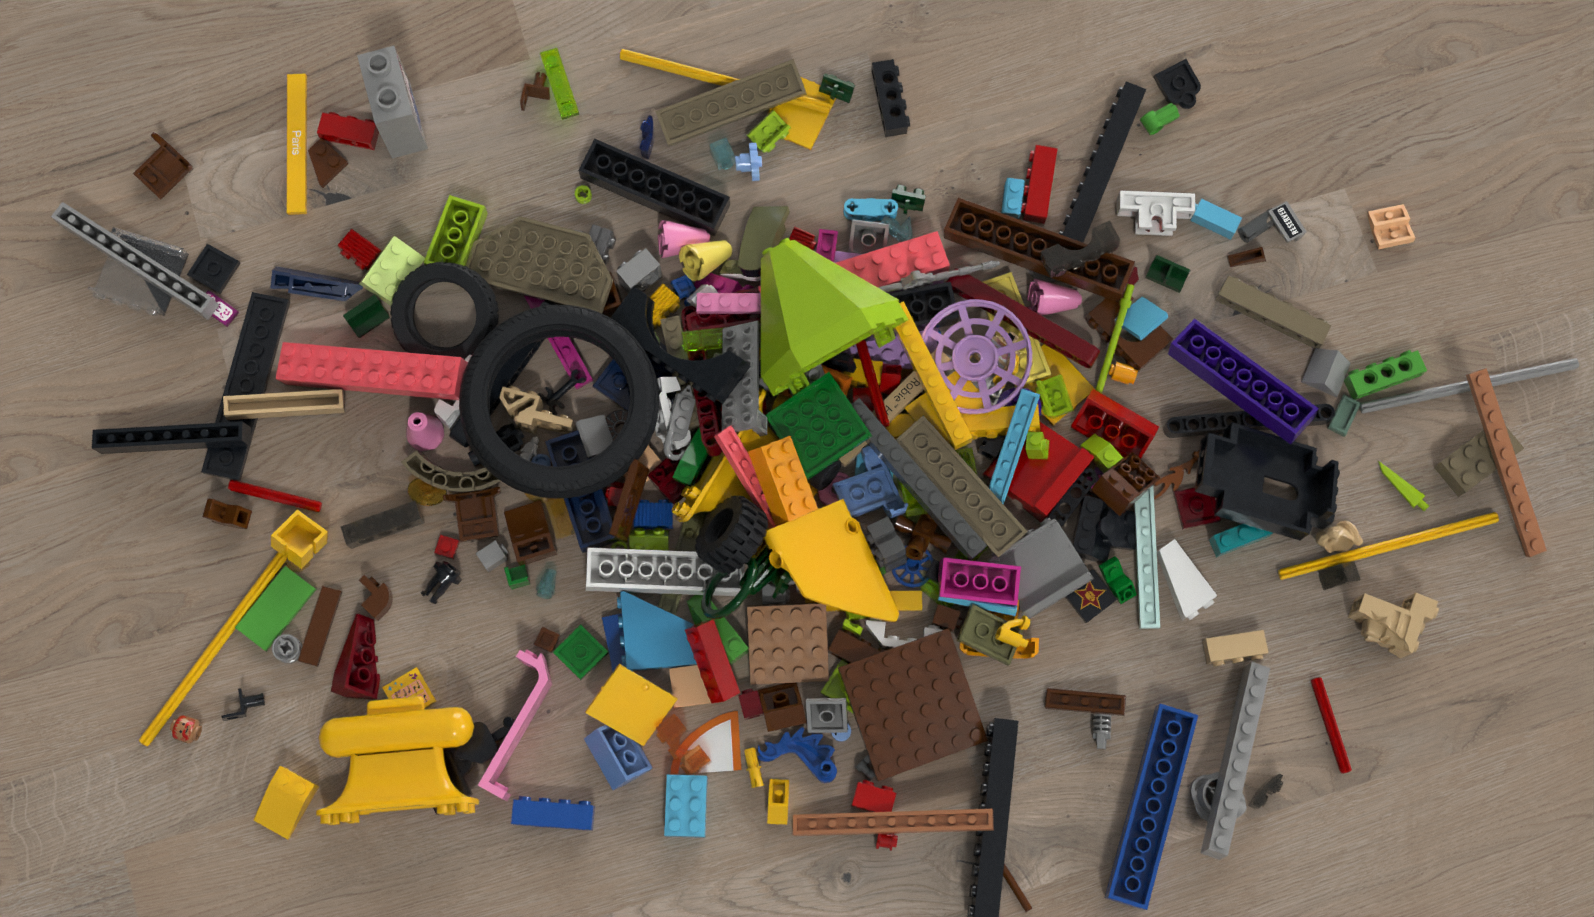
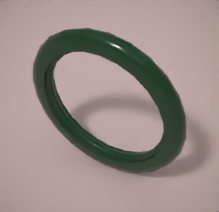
(736, 601)

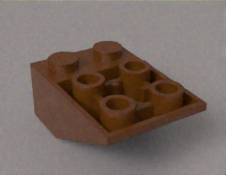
(1125, 483)
(530, 533)

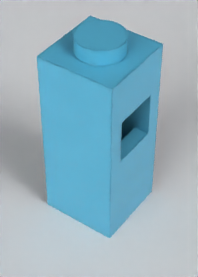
(1216, 219)

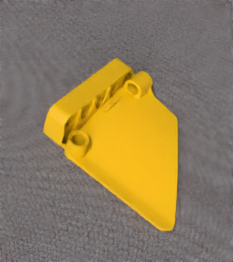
(832, 562)

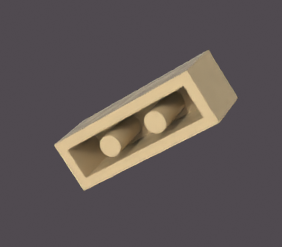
(1235, 648)

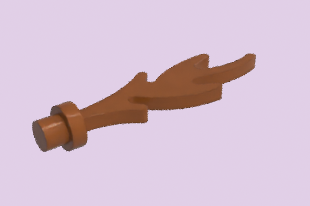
(1177, 477)

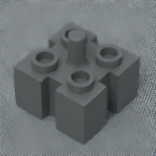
(886, 545)

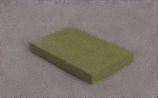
(979, 634)

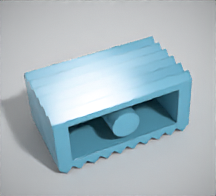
(1013, 197)

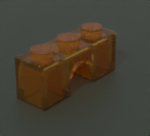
(671, 732)

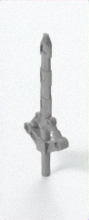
(918, 279)

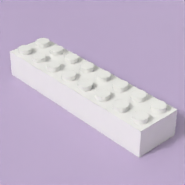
(654, 572)

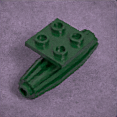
(768, 573)

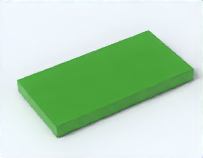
(275, 608)

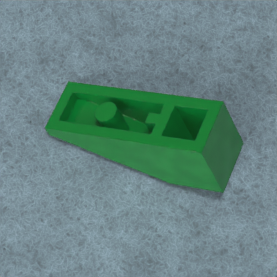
(691, 461)

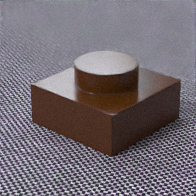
(547, 639)

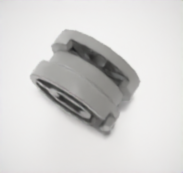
(286, 648)

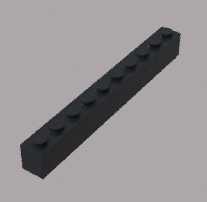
(1103, 162)

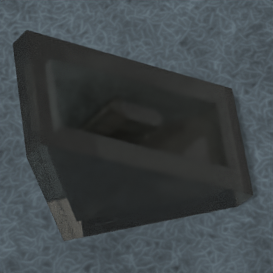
(1338, 575)

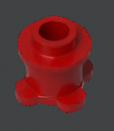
(887, 841)

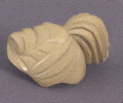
(1339, 537)

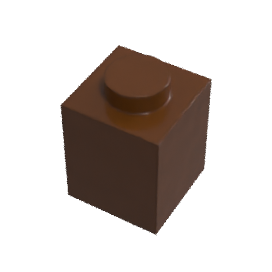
(946, 618)

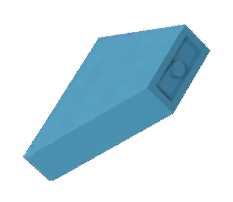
(652, 636)

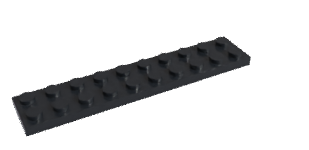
(249, 375)

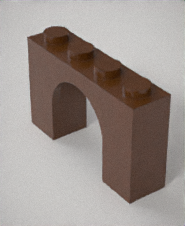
(1134, 353)

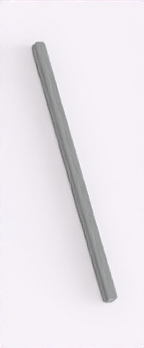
(1462, 387)

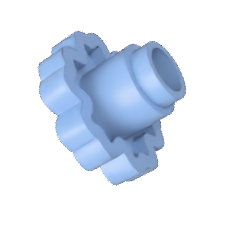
(749, 162)

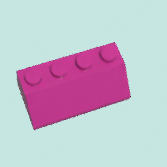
(979, 581)

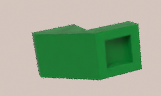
(1117, 581)

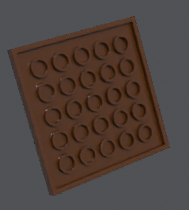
(912, 704)

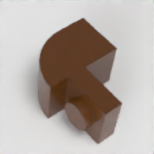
(226, 514)
(380, 600)

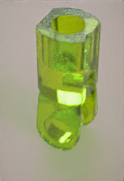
(932, 591)

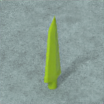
(1411, 494)

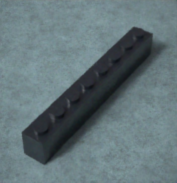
(171, 437)

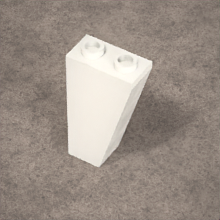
(1184, 580)

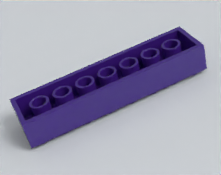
(1242, 381)

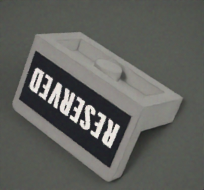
(1287, 222)

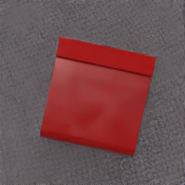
(1043, 482)

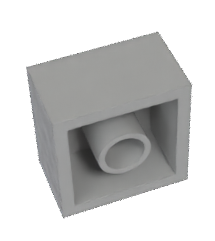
(639, 272)

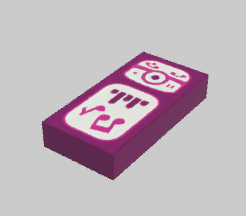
(224, 313)

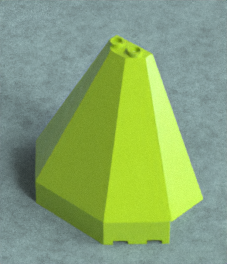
(815, 313)

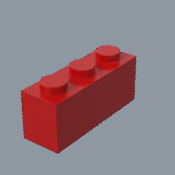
(348, 130)

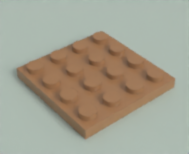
(787, 643)

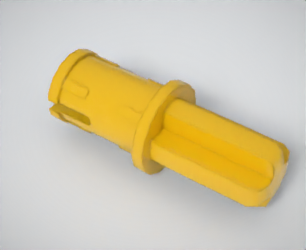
(753, 767)

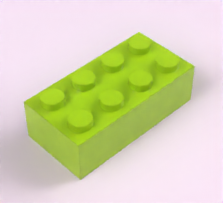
(456, 231)

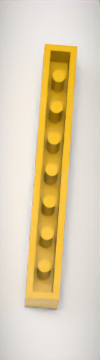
(932, 382)
(991, 426)

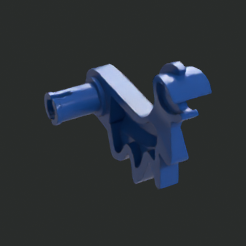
(814, 756)

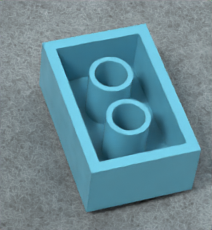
(686, 806)

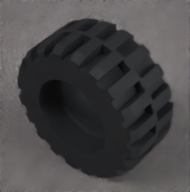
(731, 534)

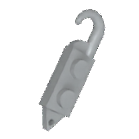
(679, 421)

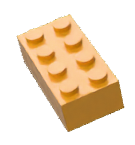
(782, 480)

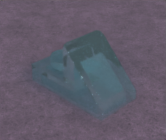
(901, 233)

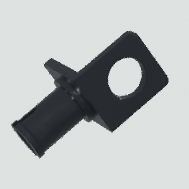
(245, 702)

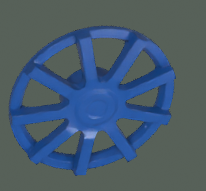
(913, 567)

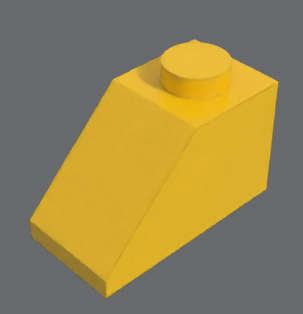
(778, 801)

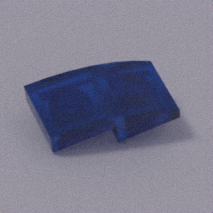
(646, 144)

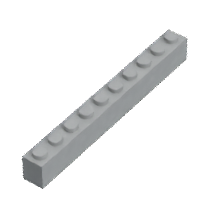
(135, 261)
(1235, 761)

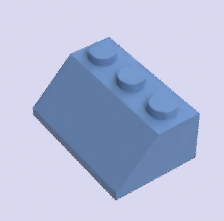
(617, 756)

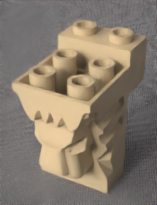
(1394, 625)

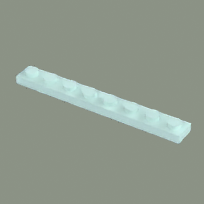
(1147, 562)

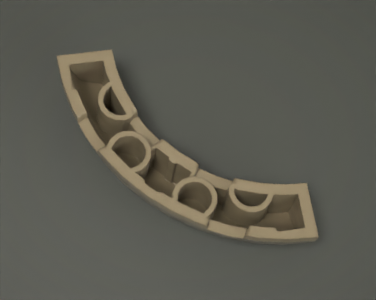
(448, 480)

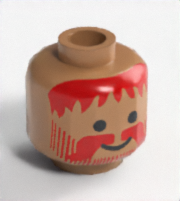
(186, 729)

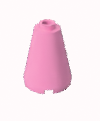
(676, 236)
(1052, 298)
(424, 431)

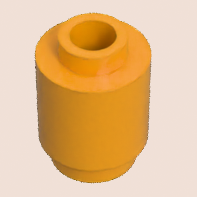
(1123, 373)

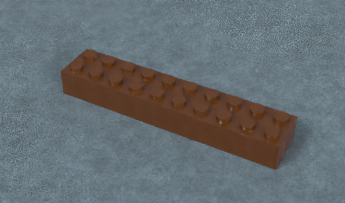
(1022, 245)

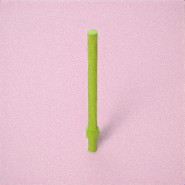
(1125, 303)

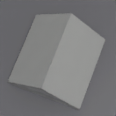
(867, 236)
(1326, 371)
(594, 435)
(827, 715)

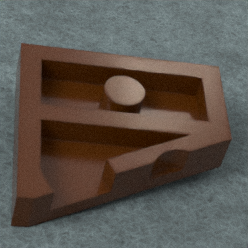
(326, 162)

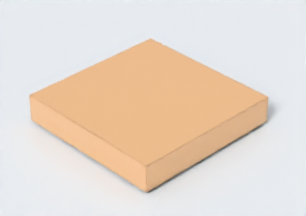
(688, 687)

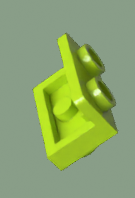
(768, 132)
(1054, 396)
(649, 539)

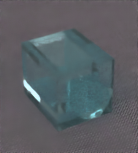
(722, 154)

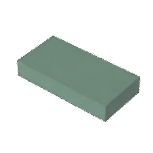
(1344, 415)

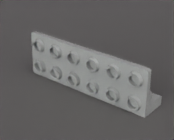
(742, 405)

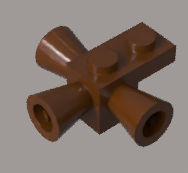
(921, 535)

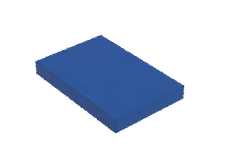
(613, 634)

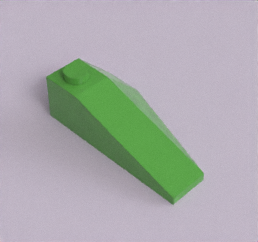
(732, 642)

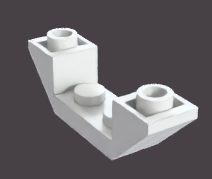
(877, 630)

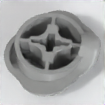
(1201, 790)

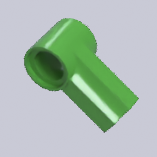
(1157, 120)

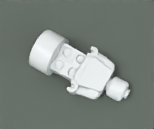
(530, 449)

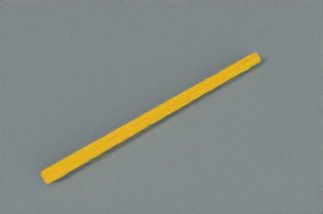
(708, 76)
(1388, 545)
(211, 651)

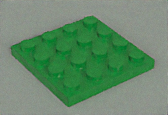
(819, 424)

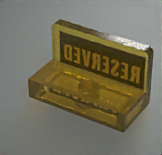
(560, 518)

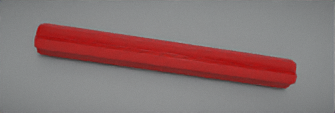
(872, 383)
(274, 495)
(1331, 725)

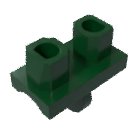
(837, 88)
(908, 200)

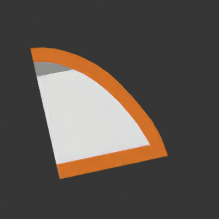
(719, 741)

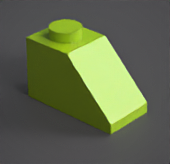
(1104, 453)

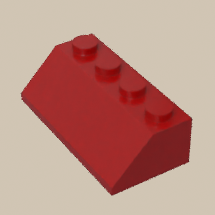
(1115, 424)

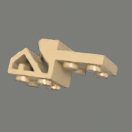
(529, 413)

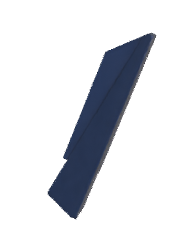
(313, 284)

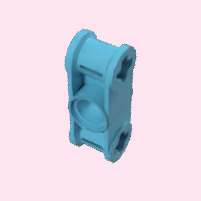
(870, 209)

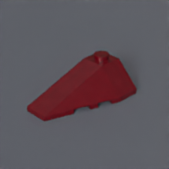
(711, 321)
(356, 668)

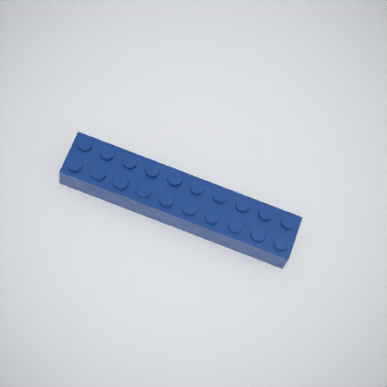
(1151, 807)

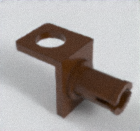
(536, 90)

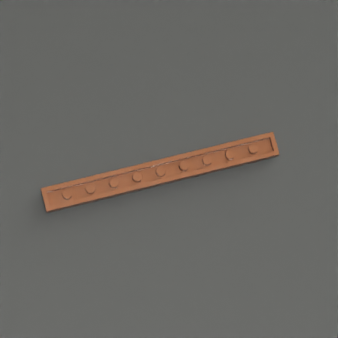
(1506, 462)
(893, 822)

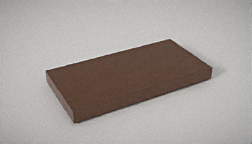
(629, 501)

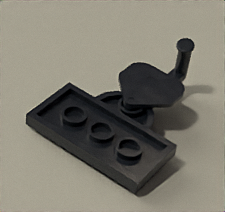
(478, 749)

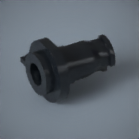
(446, 575)

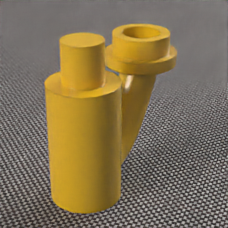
(1010, 637)

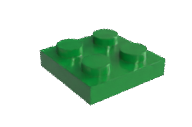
(580, 652)

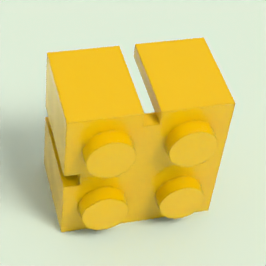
(299, 539)

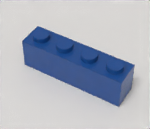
(552, 814)

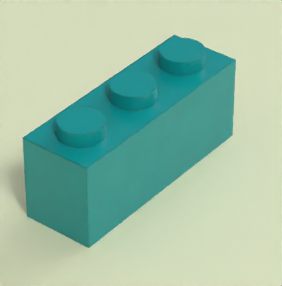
(1236, 538)

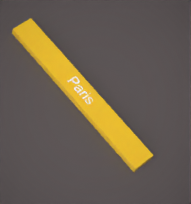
(296, 144)

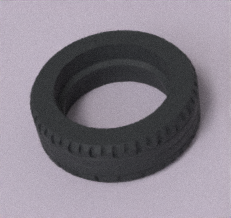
(416, 282)

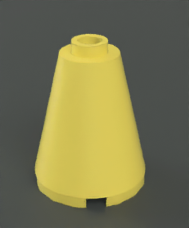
(703, 258)

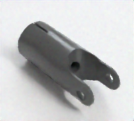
(1255, 227)

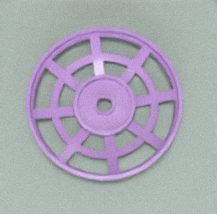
(982, 345)

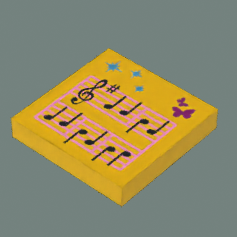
(410, 685)

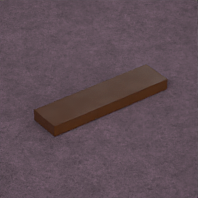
(320, 626)
(1085, 702)

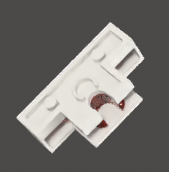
(1155, 211)

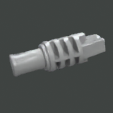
(1101, 729)

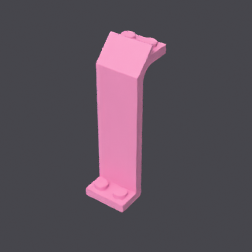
(520, 725)

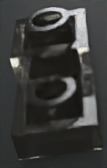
(1271, 786)

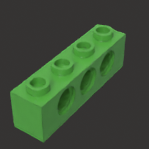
(1359, 388)

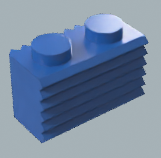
(654, 515)

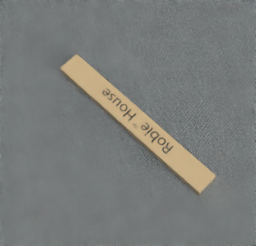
(896, 403)

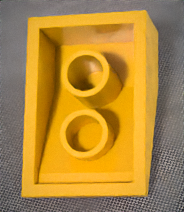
(285, 802)

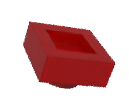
(447, 547)

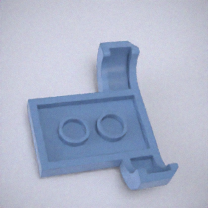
(870, 489)

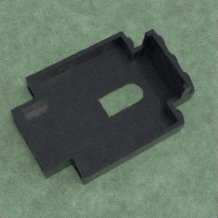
(1234, 473)

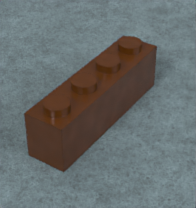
(851, 649)

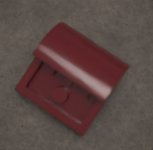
(663, 479)

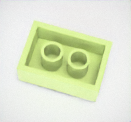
(390, 269)

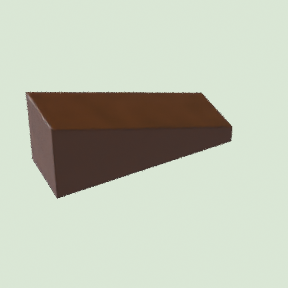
(1247, 257)

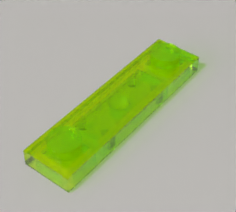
(559, 83)
(702, 339)

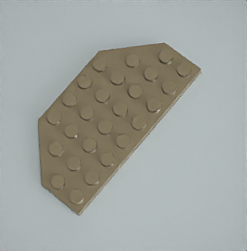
(543, 263)

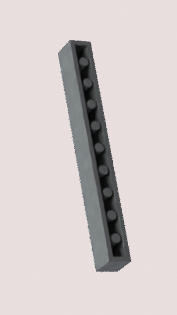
(920, 485)

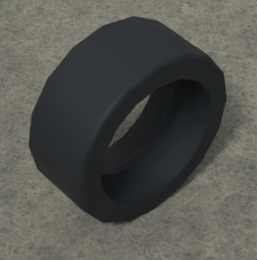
(826, 476)

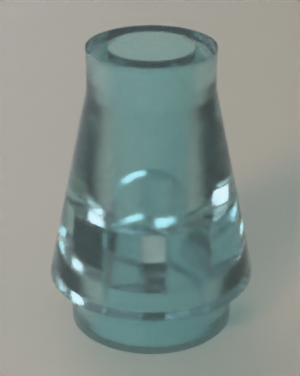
(546, 586)

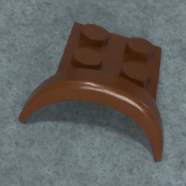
(163, 168)
(476, 514)

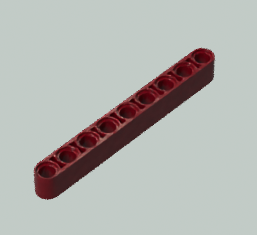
(1035, 324)
(703, 404)

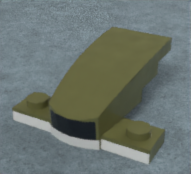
(762, 231)

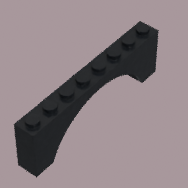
(714, 375)

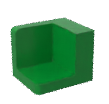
(517, 577)

